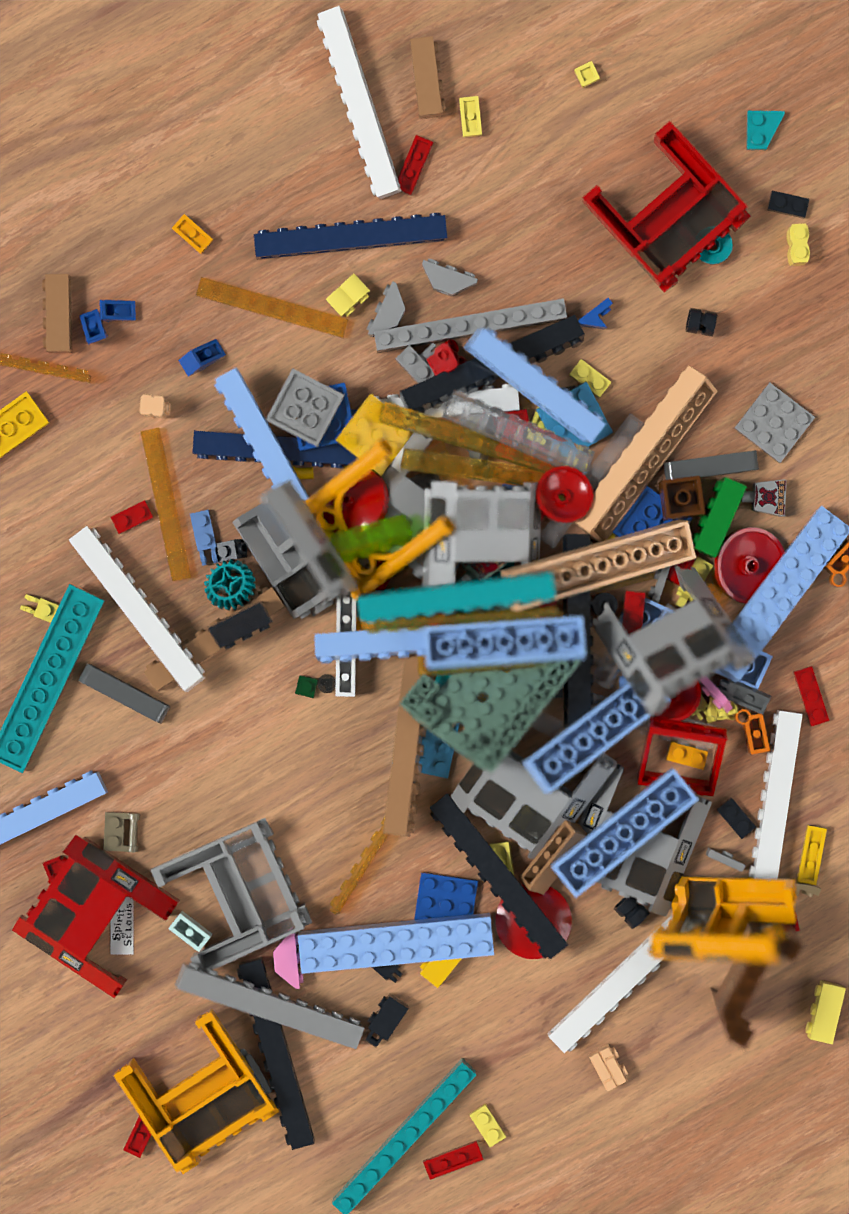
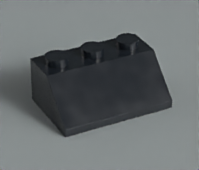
(241, 625)

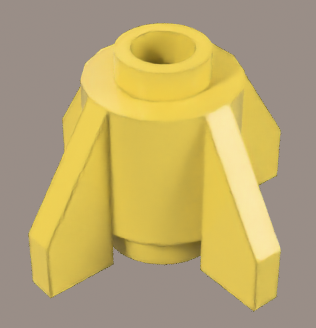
(716, 714)

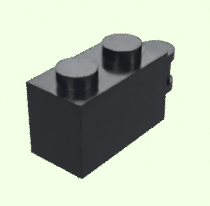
(386, 1019)

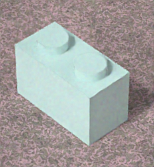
(190, 931)

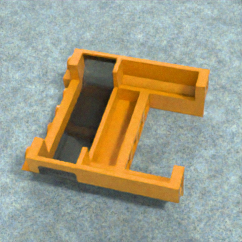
(714, 915)
(202, 1106)

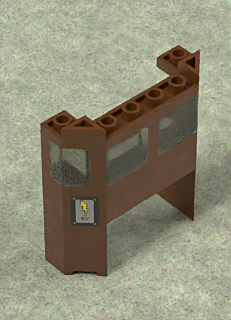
(744, 980)

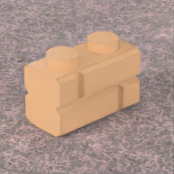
(154, 406)
(607, 1066)

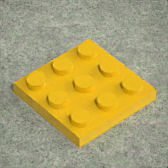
(366, 429)

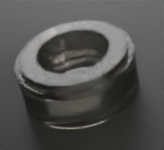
(326, 683)

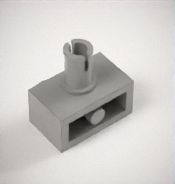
(416, 364)

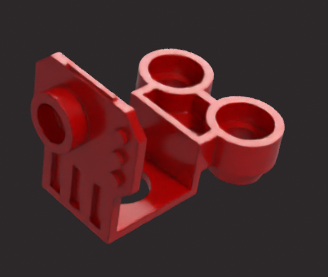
(445, 357)

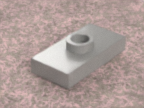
(725, 858)

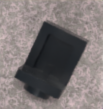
(231, 550)

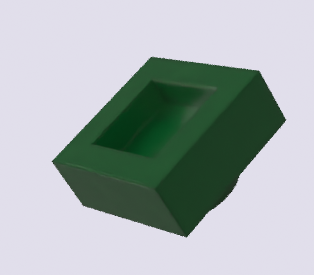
(306, 686)

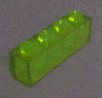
(372, 538)

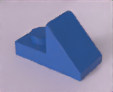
(117, 310)
(592, 318)
(93, 326)

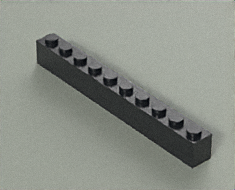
(473, 374)
(578, 685)
(499, 877)
(279, 1064)

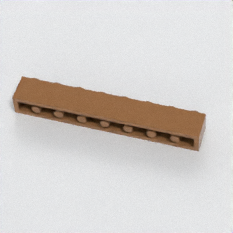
(204, 644)

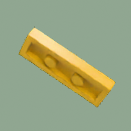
(811, 855)

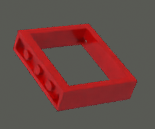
(685, 731)

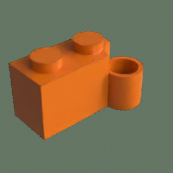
(839, 564)
(754, 732)

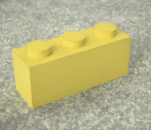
(825, 1012)

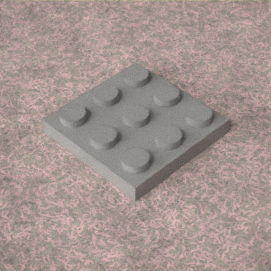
(305, 407)
(774, 422)

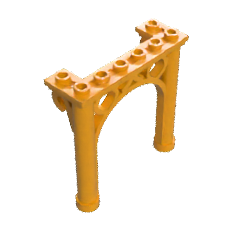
(371, 578)

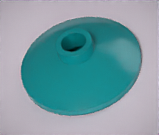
(723, 251)

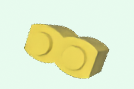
(797, 239)
(348, 295)

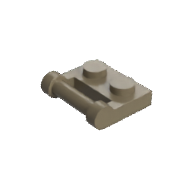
(114, 831)

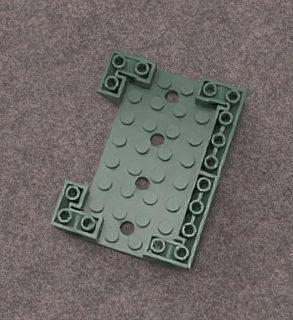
(493, 725)

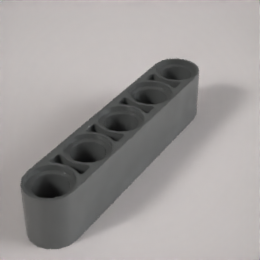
(712, 465)
(124, 693)

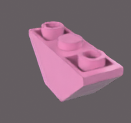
(288, 960)

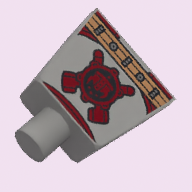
(767, 497)

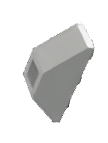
(447, 279)
(389, 312)

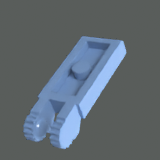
(204, 535)

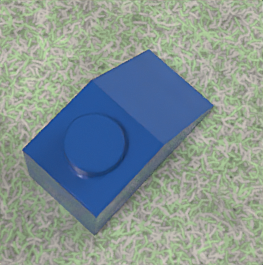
(201, 357)

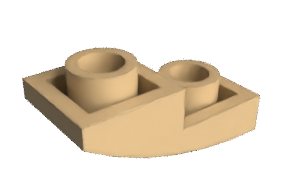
(807, 889)

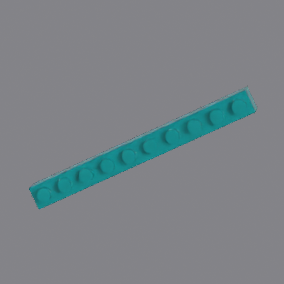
(457, 595)
(404, 1137)

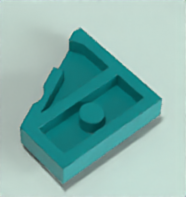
(761, 128)

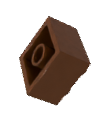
(681, 498)

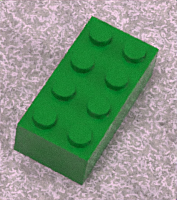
(718, 517)

